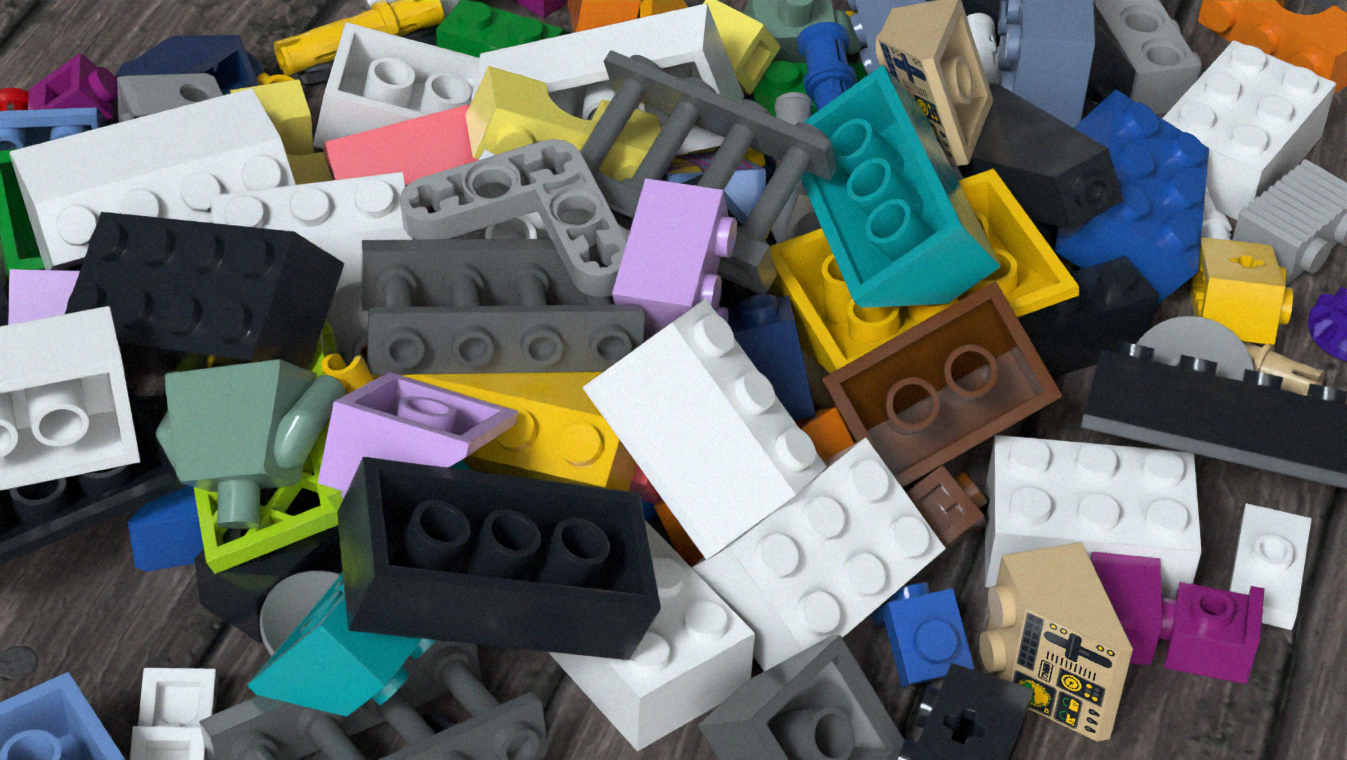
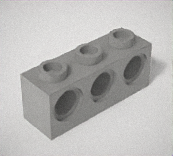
(1153, 48)

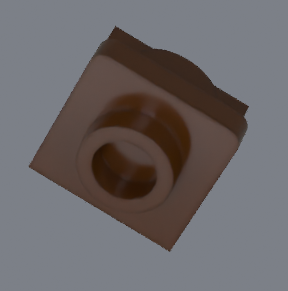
(949, 505)

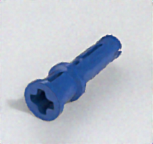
(826, 61)

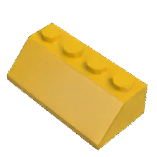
(555, 433)

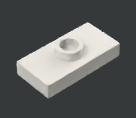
(1272, 557)

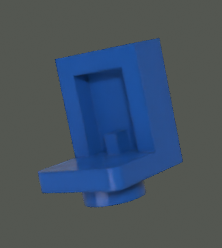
(924, 633)

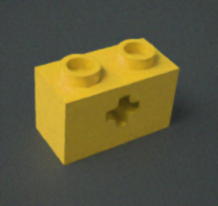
(1241, 289)

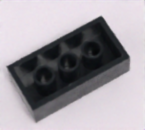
(206, 291)
(495, 560)

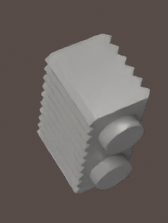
(1299, 218)

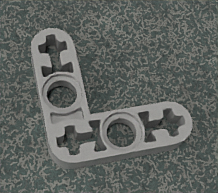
(544, 192)

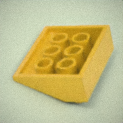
(840, 331)

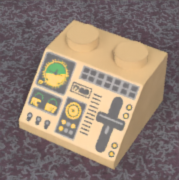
(940, 67)
(1059, 637)

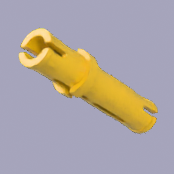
(321, 43)

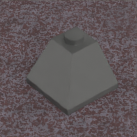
(805, 710)

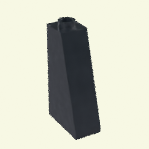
(1044, 162)

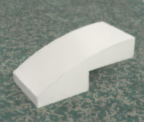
(171, 712)

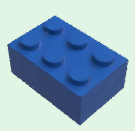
(1162, 192)

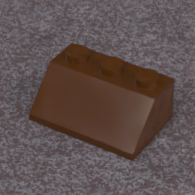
(943, 385)

